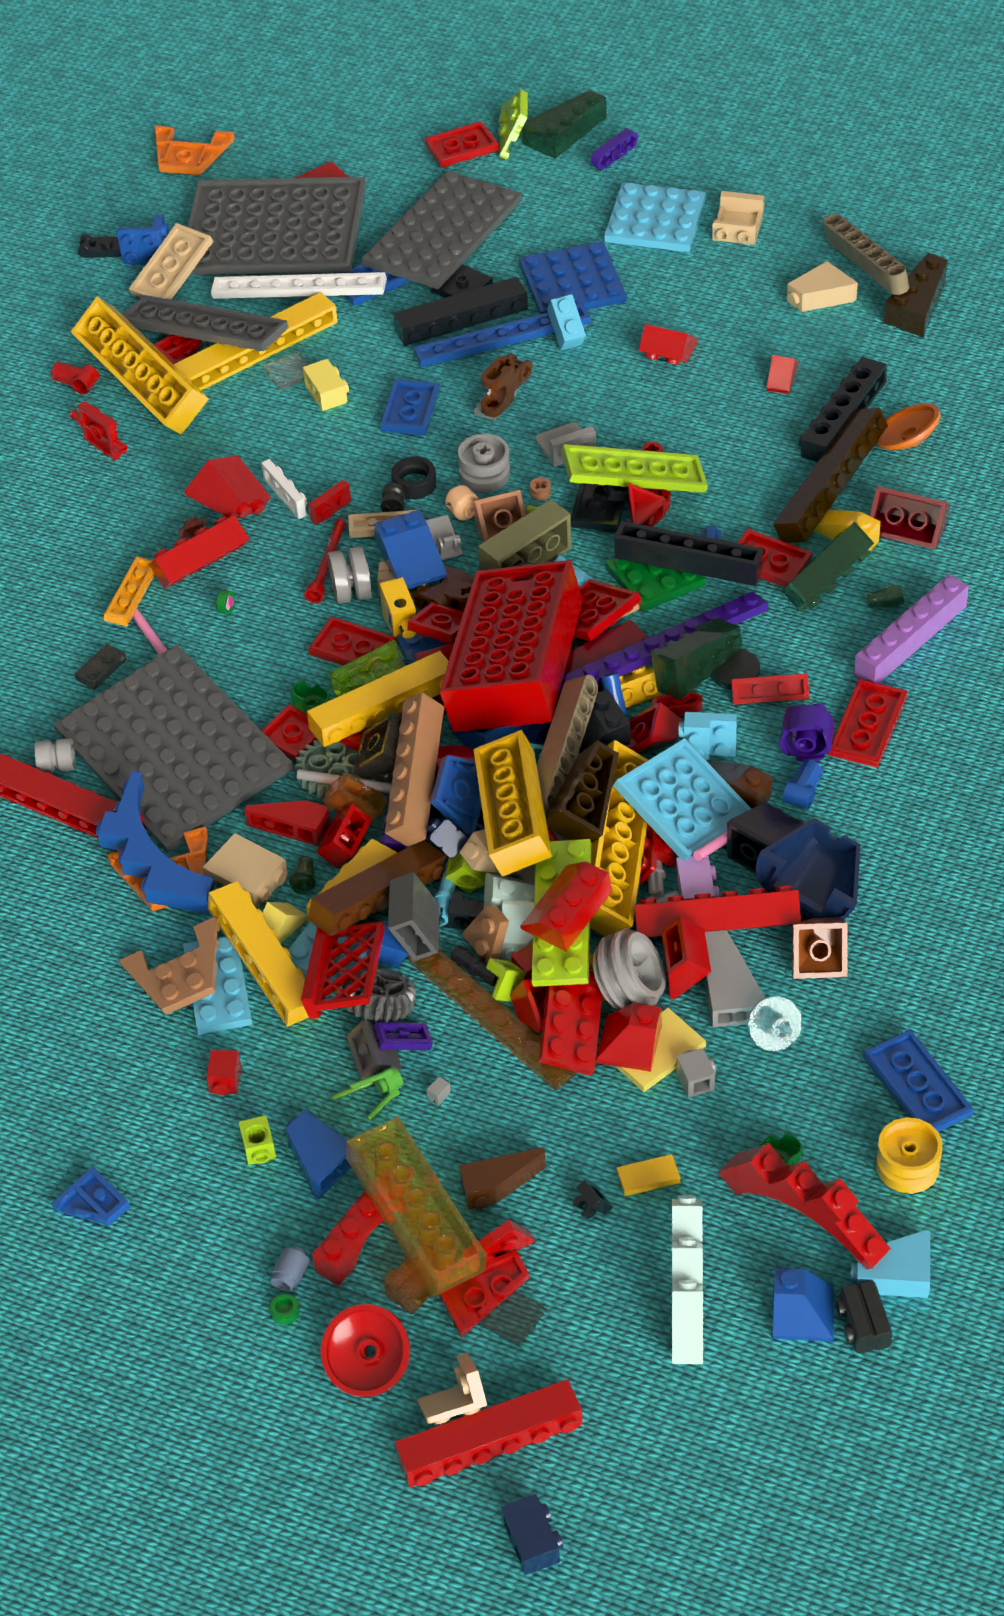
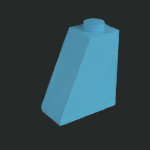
(902, 1269)

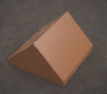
(498, 513)

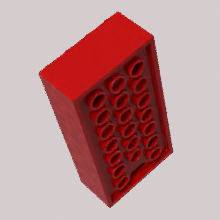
(512, 647)

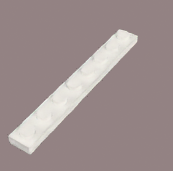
(299, 285)

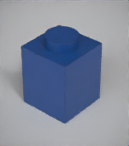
(391, 950)

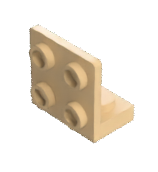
(461, 1399)

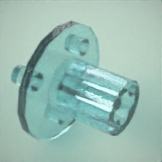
(774, 1023)

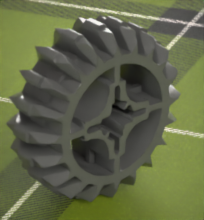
(390, 998)

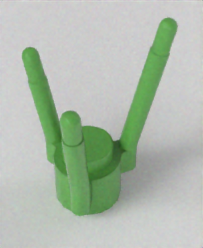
(385, 1082)

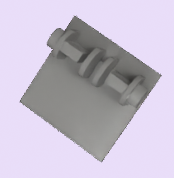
(444, 537)

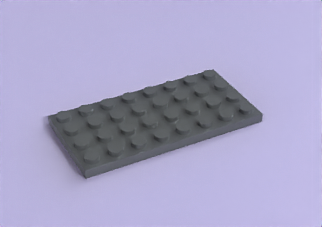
(442, 229)

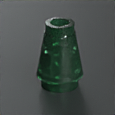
(886, 597)
(303, 876)

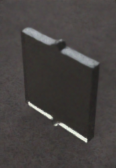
(514, 1318)

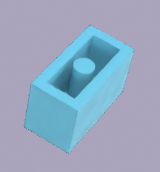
(566, 322)

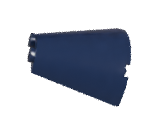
(815, 865)

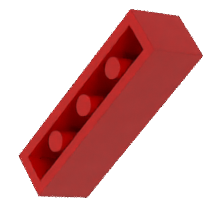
(199, 551)

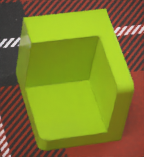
(508, 978)

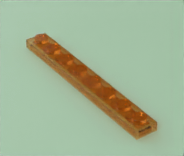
(490, 1015)

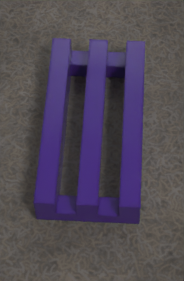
(404, 1039)

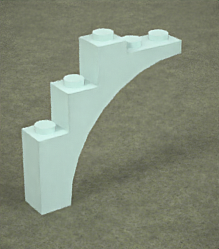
(687, 1280)

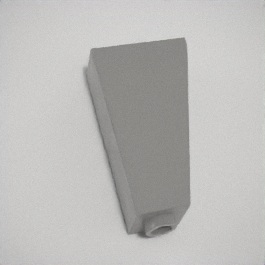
(730, 984)

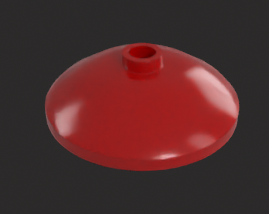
(346, 1347)

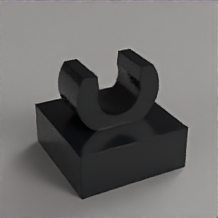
(594, 1198)

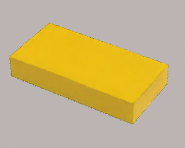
(648, 1175)

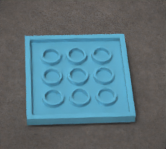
(655, 217)
(681, 798)

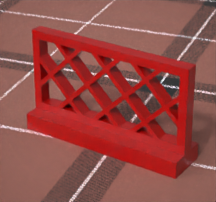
(322, 967)

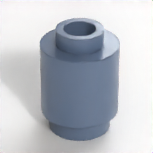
(289, 1269)

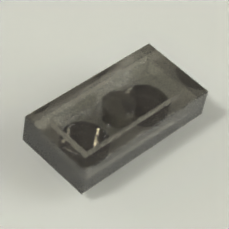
(100, 666)

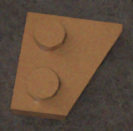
(487, 932)

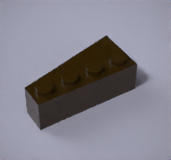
(914, 308)
(584, 796)

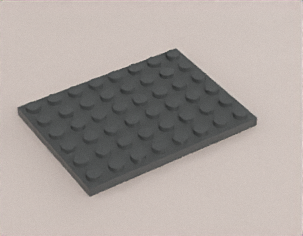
(278, 224)
(184, 738)

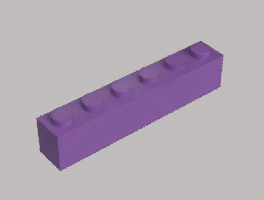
(911, 630)

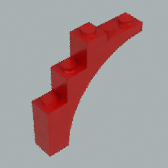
(827, 1203)

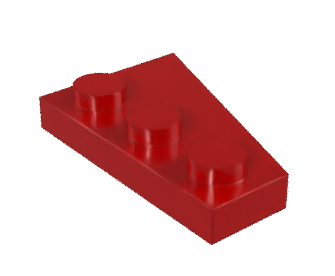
(481, 1294)

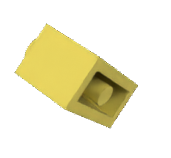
(325, 384)

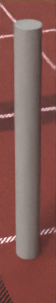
(330, 778)

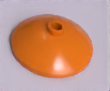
(909, 427)

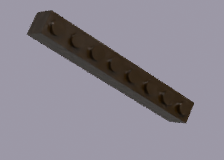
(830, 475)

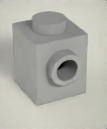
(696, 1072)

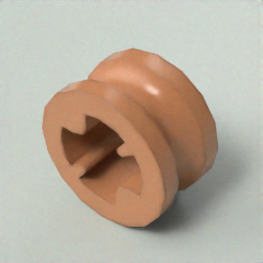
(540, 488)

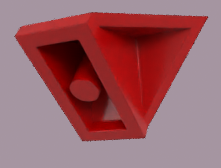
(645, 506)

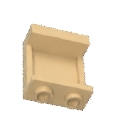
(738, 218)
(250, 865)

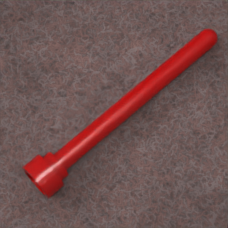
(315, 590)

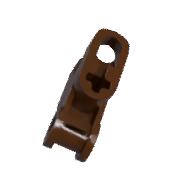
(502, 381)
(451, 591)

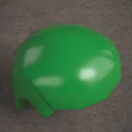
(308, 697)
(787, 1147)

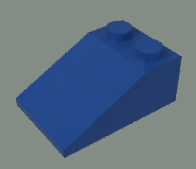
(409, 549)

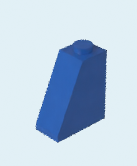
(317, 1151)

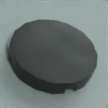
(740, 665)

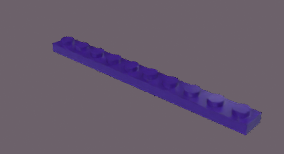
(640, 653)

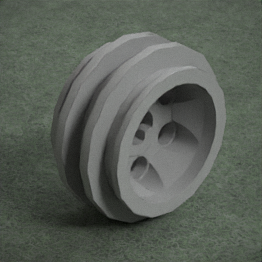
(628, 969)

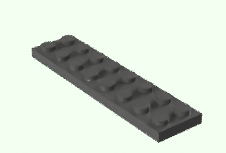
(205, 323)

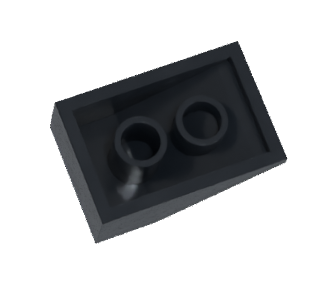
(604, 725)

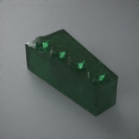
(564, 124)
(827, 567)
(694, 657)

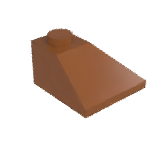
(819, 948)

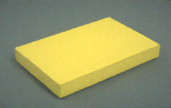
(674, 1040)

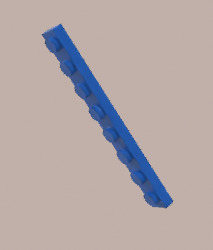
(489, 338)

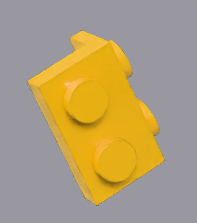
(638, 686)

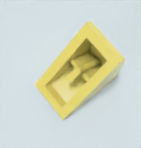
(283, 918)

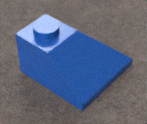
(802, 1306)

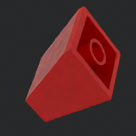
(228, 488)

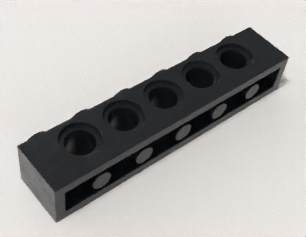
(854, 393)

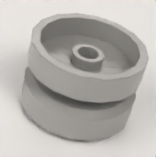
(484, 463)
(349, 575)

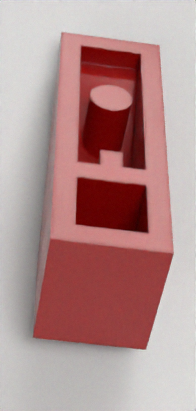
(294, 820)

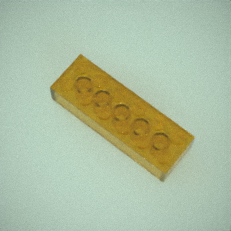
(415, 1206)

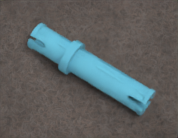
(444, 895)

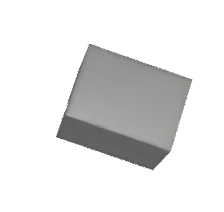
(438, 1091)

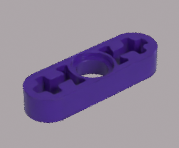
(614, 149)

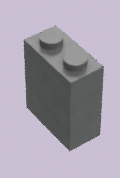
(413, 916)

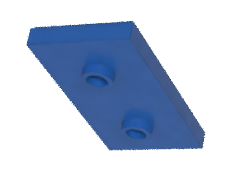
(917, 1081)

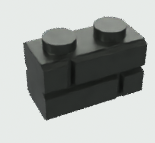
(865, 1317)

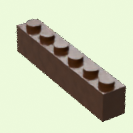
(370, 889)

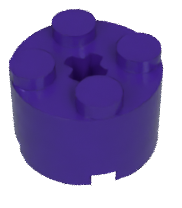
(807, 732)

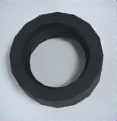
(415, 465)

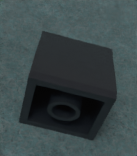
(755, 831)

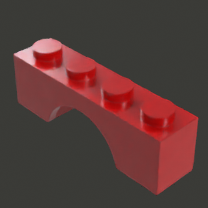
(341, 1247)

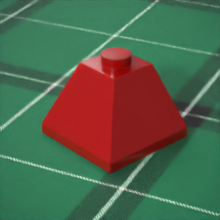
(653, 729)
(529, 1003)
(631, 1037)

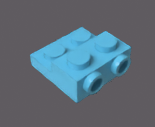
(710, 733)

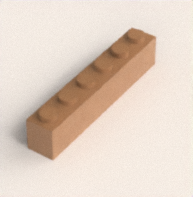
(414, 769)

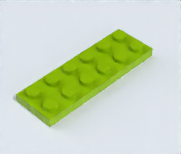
(636, 467)
(550, 964)

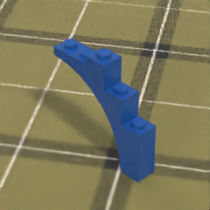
(163, 879)

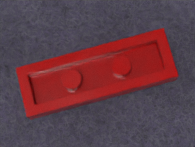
(770, 688)

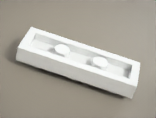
(284, 488)

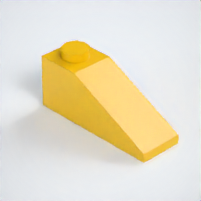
(836, 521)

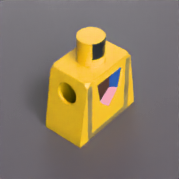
(396, 617)

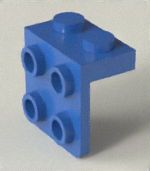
(140, 244)

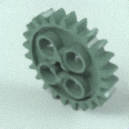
(330, 759)

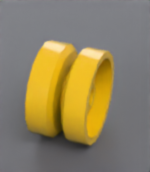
(909, 1155)

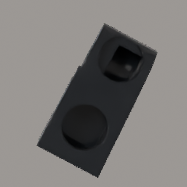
(463, 911)

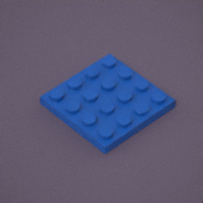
(574, 271)

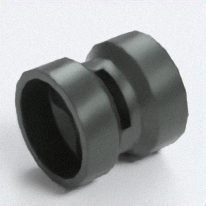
(393, 497)

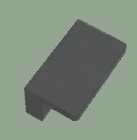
(366, 1053)

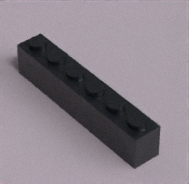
(460, 311)
(688, 553)

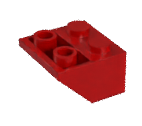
(684, 955)

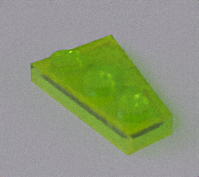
(367, 668)

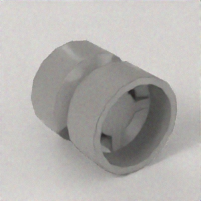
(53, 756)

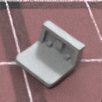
(553, 440)

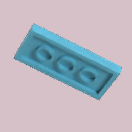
(230, 1004)

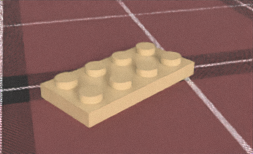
(171, 263)

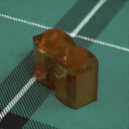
(351, 790)

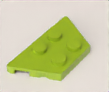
(512, 119)

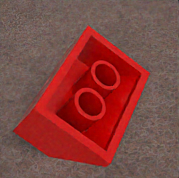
(568, 904)

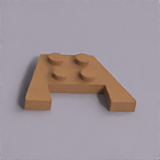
(182, 978)

